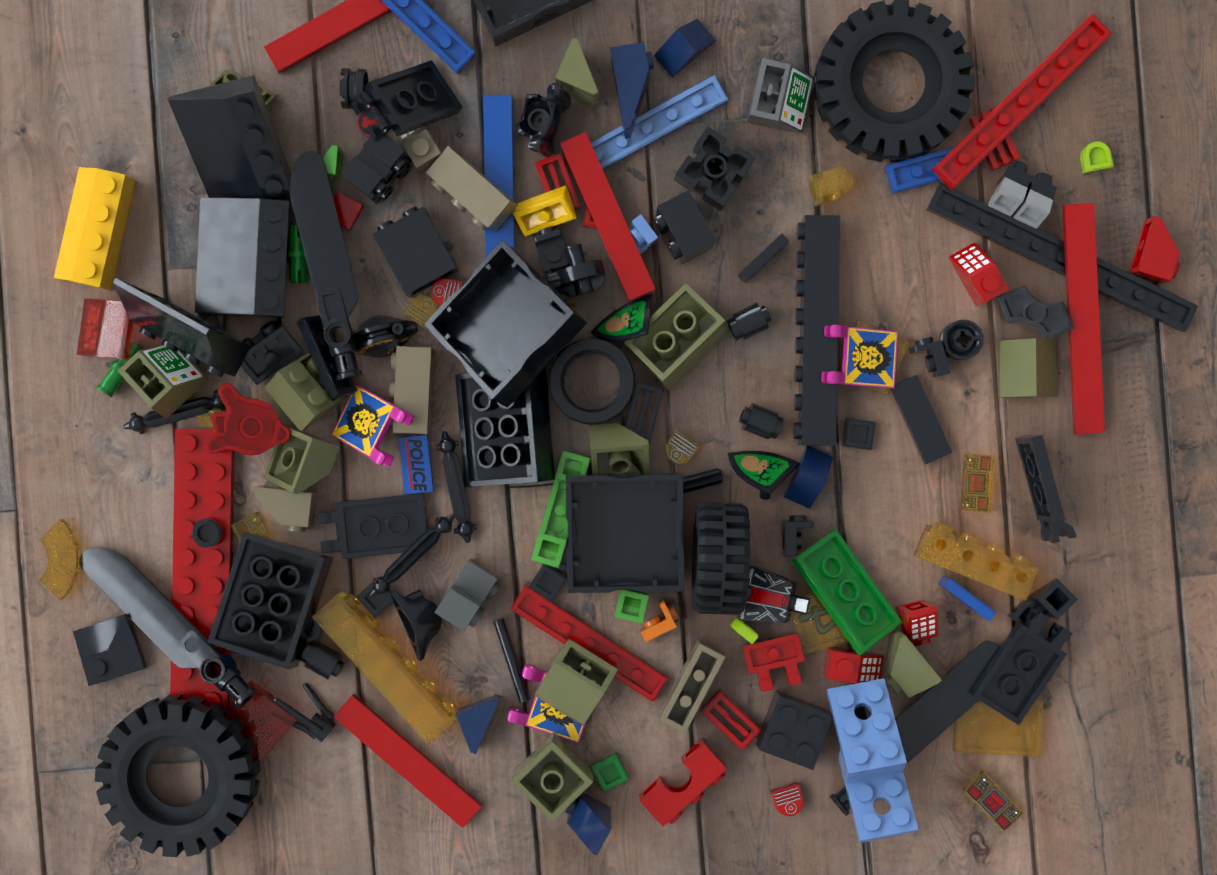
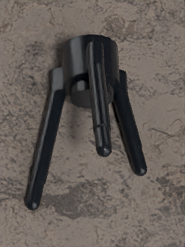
(319, 725)

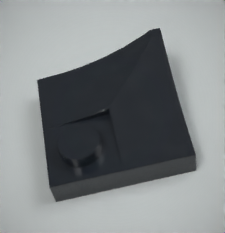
(109, 650)

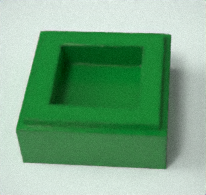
(610, 772)

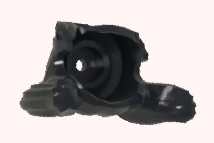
(545, 108)

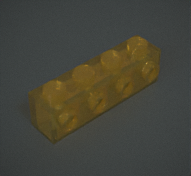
(976, 561)

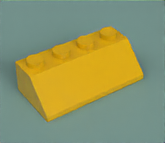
(95, 227)

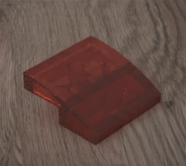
(104, 330)
(262, 720)

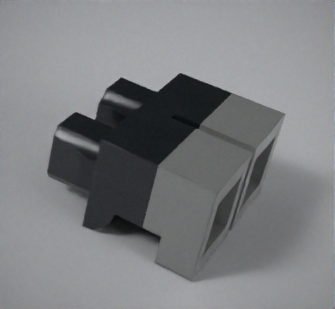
(1025, 194)

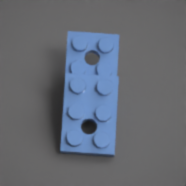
(872, 760)

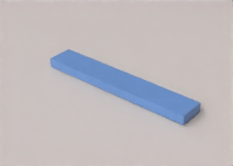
(660, 122)

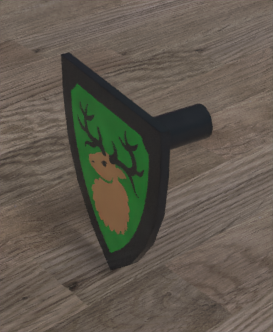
(626, 322)
(762, 469)

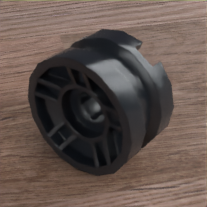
(352, 85)
(972, 334)

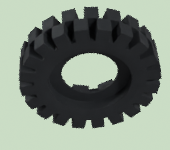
(906, 30)
(187, 725)

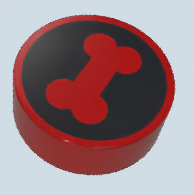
(366, 120)

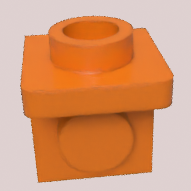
(655, 626)

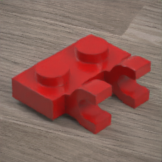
(772, 654)

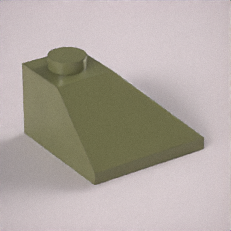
(617, 450)
(301, 461)
(907, 667)

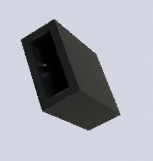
(414, 251)

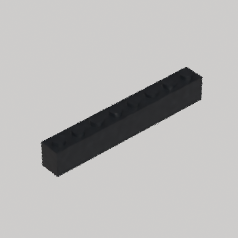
(817, 309)

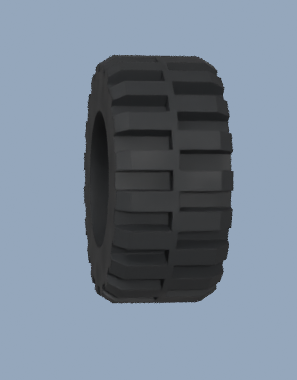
(720, 558)

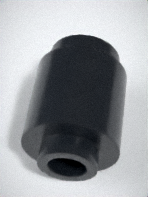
(749, 321)
(761, 421)
(322, 660)

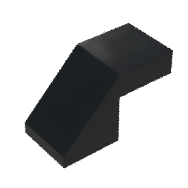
(1050, 600)

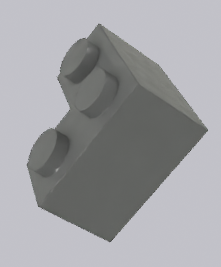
(464, 598)

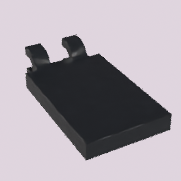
(408, 100)
(1043, 488)
(375, 525)
(1022, 667)

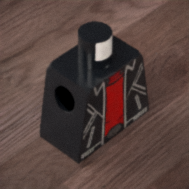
(772, 597)

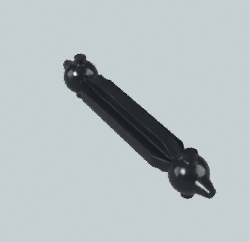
(186, 410)
(456, 487)
(412, 555)

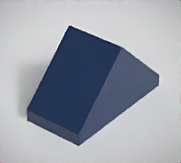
(684, 47)
(809, 477)
(475, 720)

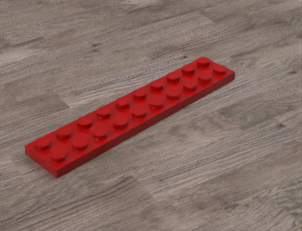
(200, 573)

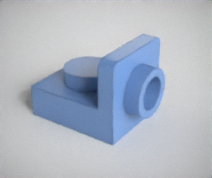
(642, 234)

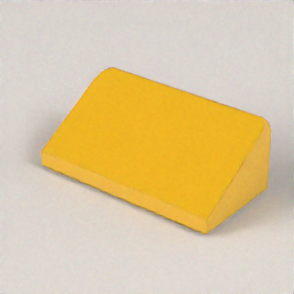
(544, 211)

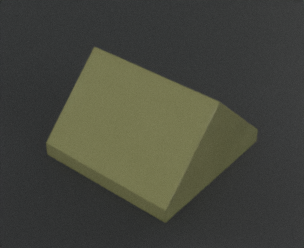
(576, 76)
(1027, 368)

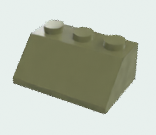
(678, 336)

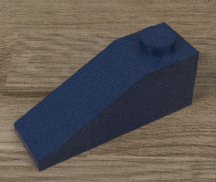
(631, 78)
(589, 821)

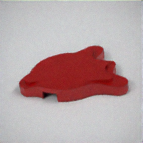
(245, 426)

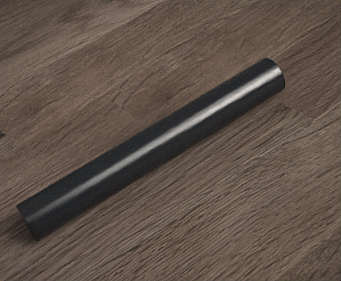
(511, 660)

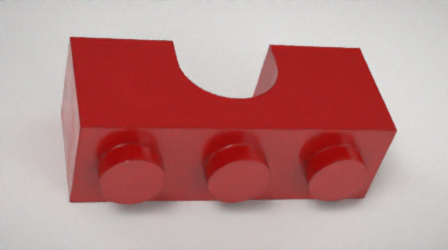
(667, 801)

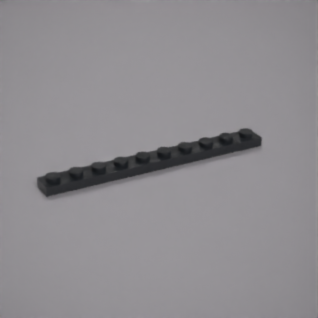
(1050, 253)

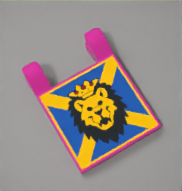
(867, 357)
(366, 422)
(542, 715)

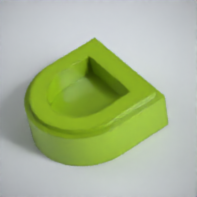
(1096, 157)
(744, 630)

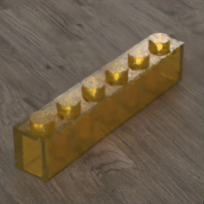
(385, 666)

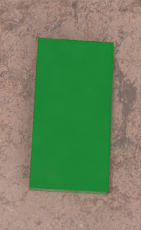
(847, 592)

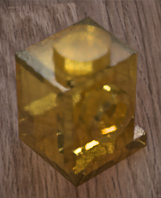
(830, 185)

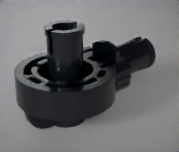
(579, 277)

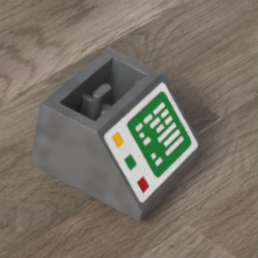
(780, 96)

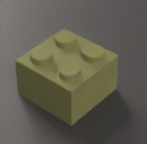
(552, 777)

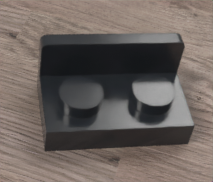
(269, 351)

